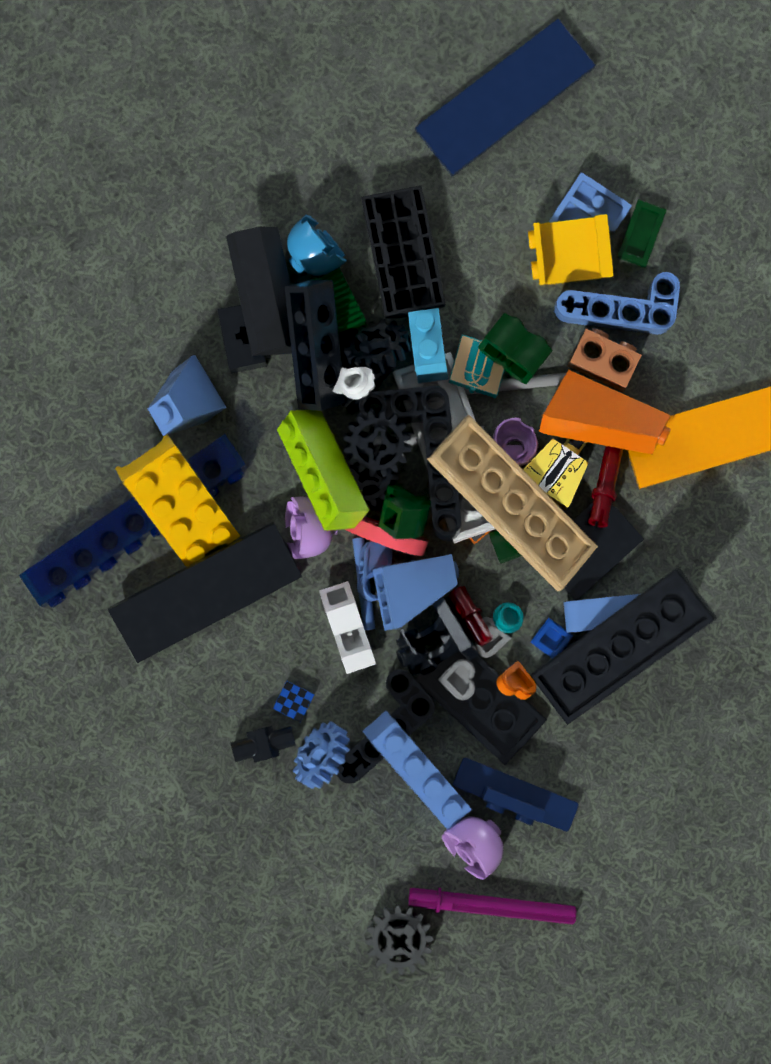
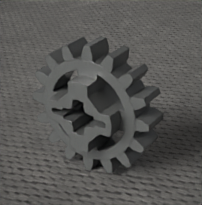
(389, 950)

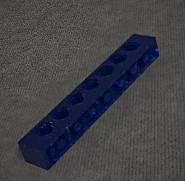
(39, 576)

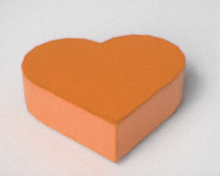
(516, 682)

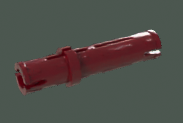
(605, 492)

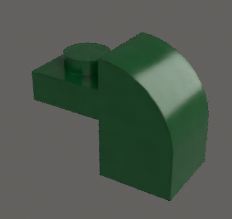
(404, 514)

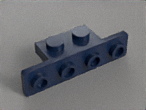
(516, 795)

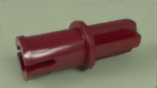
(470, 615)

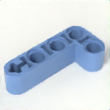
(615, 304)
(588, 613)

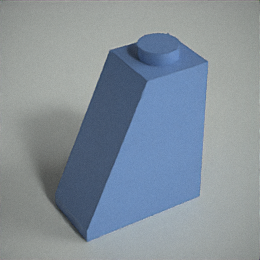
(185, 399)
(412, 587)

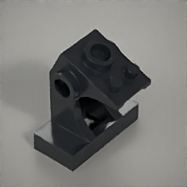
(412, 643)

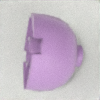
(306, 529)
(476, 844)

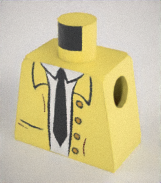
(559, 470)

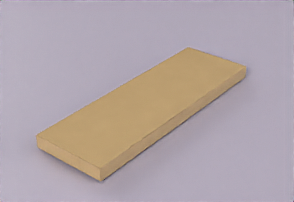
(512, 503)

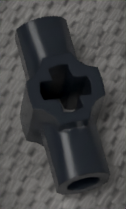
(263, 744)

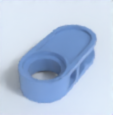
(371, 557)

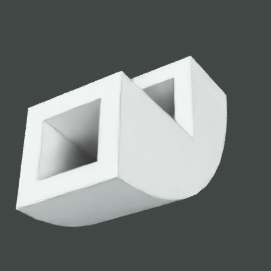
(347, 627)

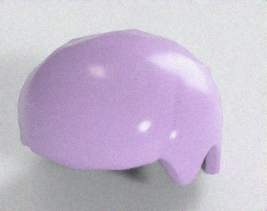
(515, 430)

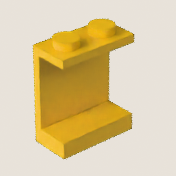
(571, 250)

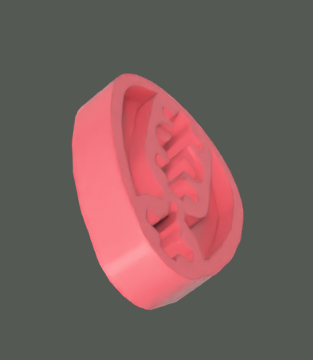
(369, 529)

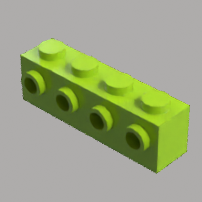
(322, 470)

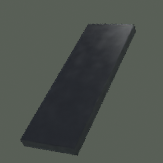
(204, 592)
(623, 645)

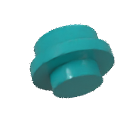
(508, 617)

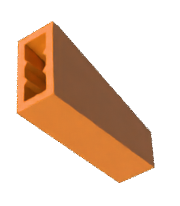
(603, 416)

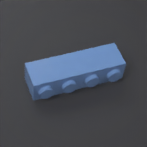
(416, 770)

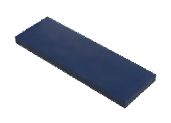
(505, 97)

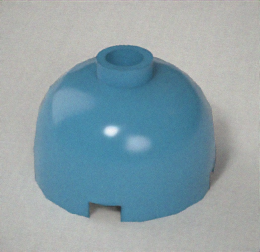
(313, 249)

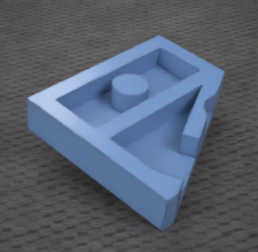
(590, 199)

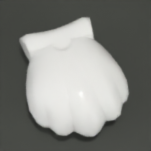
(355, 382)

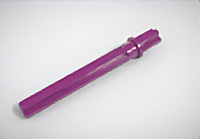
(491, 906)

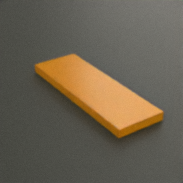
(708, 438)

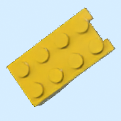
(177, 502)

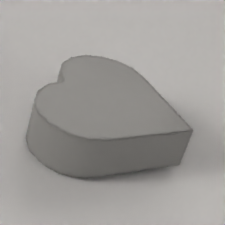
(498, 641)
(458, 679)

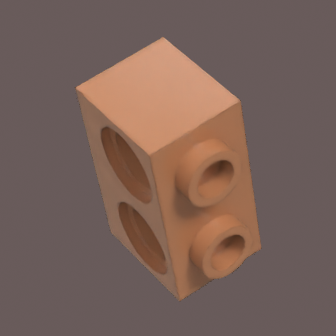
(601, 367)

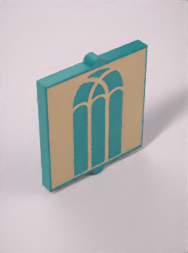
(474, 369)

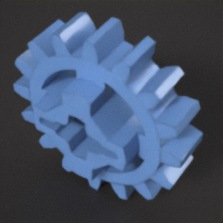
(321, 755)

